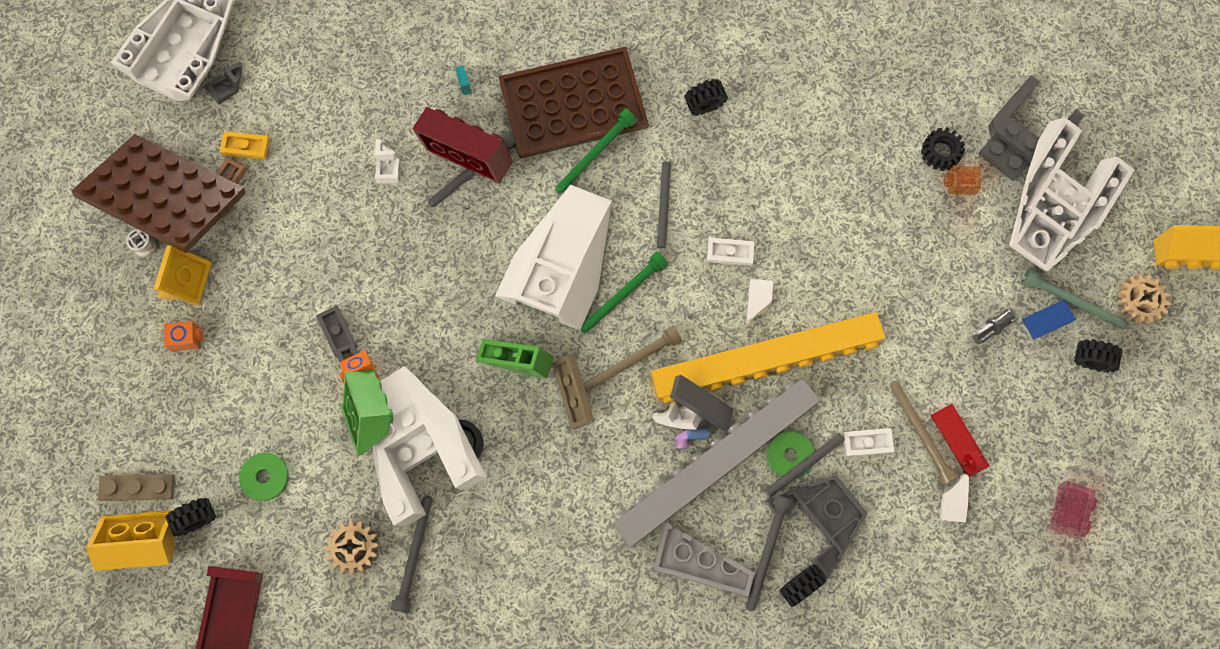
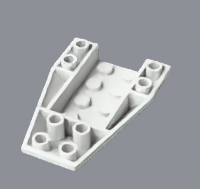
(175, 46)
(561, 259)

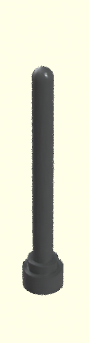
(509, 142)
(781, 507)
(401, 601)

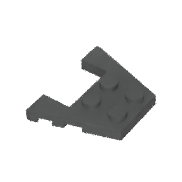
(833, 513)

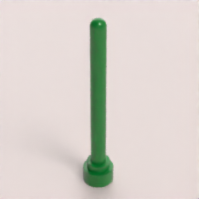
(625, 120)
(656, 263)

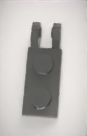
(337, 332)

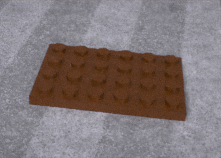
(571, 101)
(159, 193)

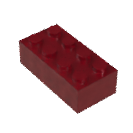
(463, 144)

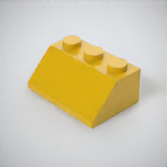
(1189, 247)
(131, 541)

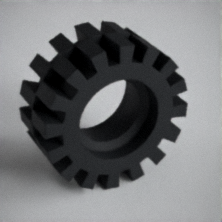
(706, 97)
(947, 138)
(1098, 355)
(190, 516)
(802, 585)

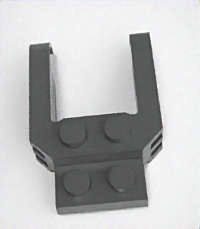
(1010, 142)

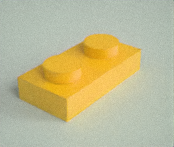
(245, 145)

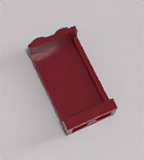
(229, 608)

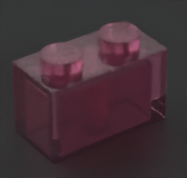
(1073, 510)

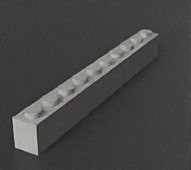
(715, 463)

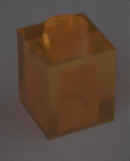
(963, 180)

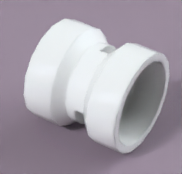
(144, 247)

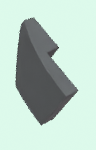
(226, 85)

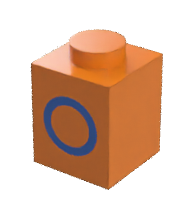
(182, 336)
(358, 362)

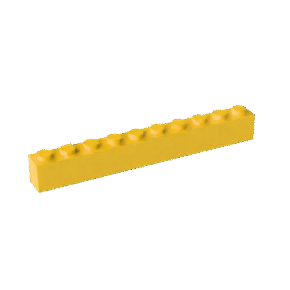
(772, 355)

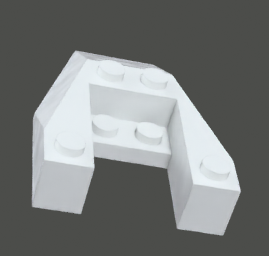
(1056, 208)
(418, 432)

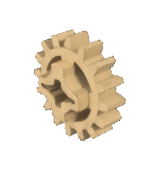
(1140, 287)
(351, 537)

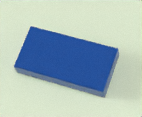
(1048, 319)

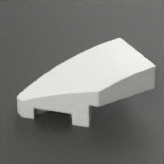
(386, 164)
(758, 298)
(678, 417)
(955, 500)

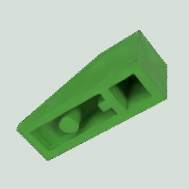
(516, 357)

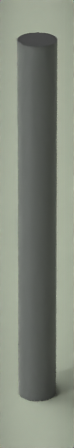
(663, 207)
(804, 465)

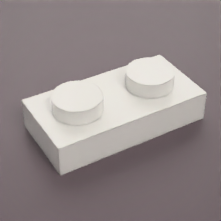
(730, 251)
(868, 442)

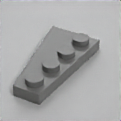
(693, 561)

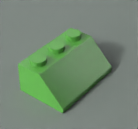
(365, 409)

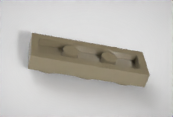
(573, 391)
(136, 487)

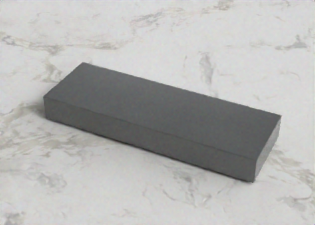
(701, 402)

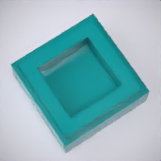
(463, 80)

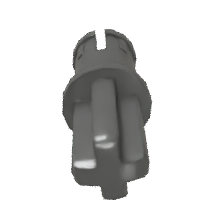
(994, 326)

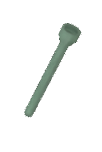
(1035, 280)

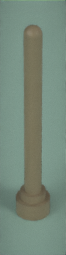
(669, 338)
(945, 472)

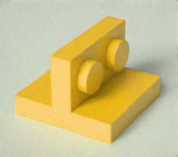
(182, 276)

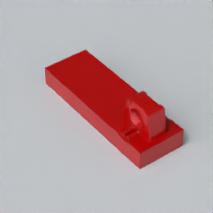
(959, 440)

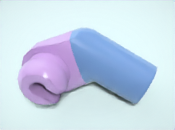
(683, 437)

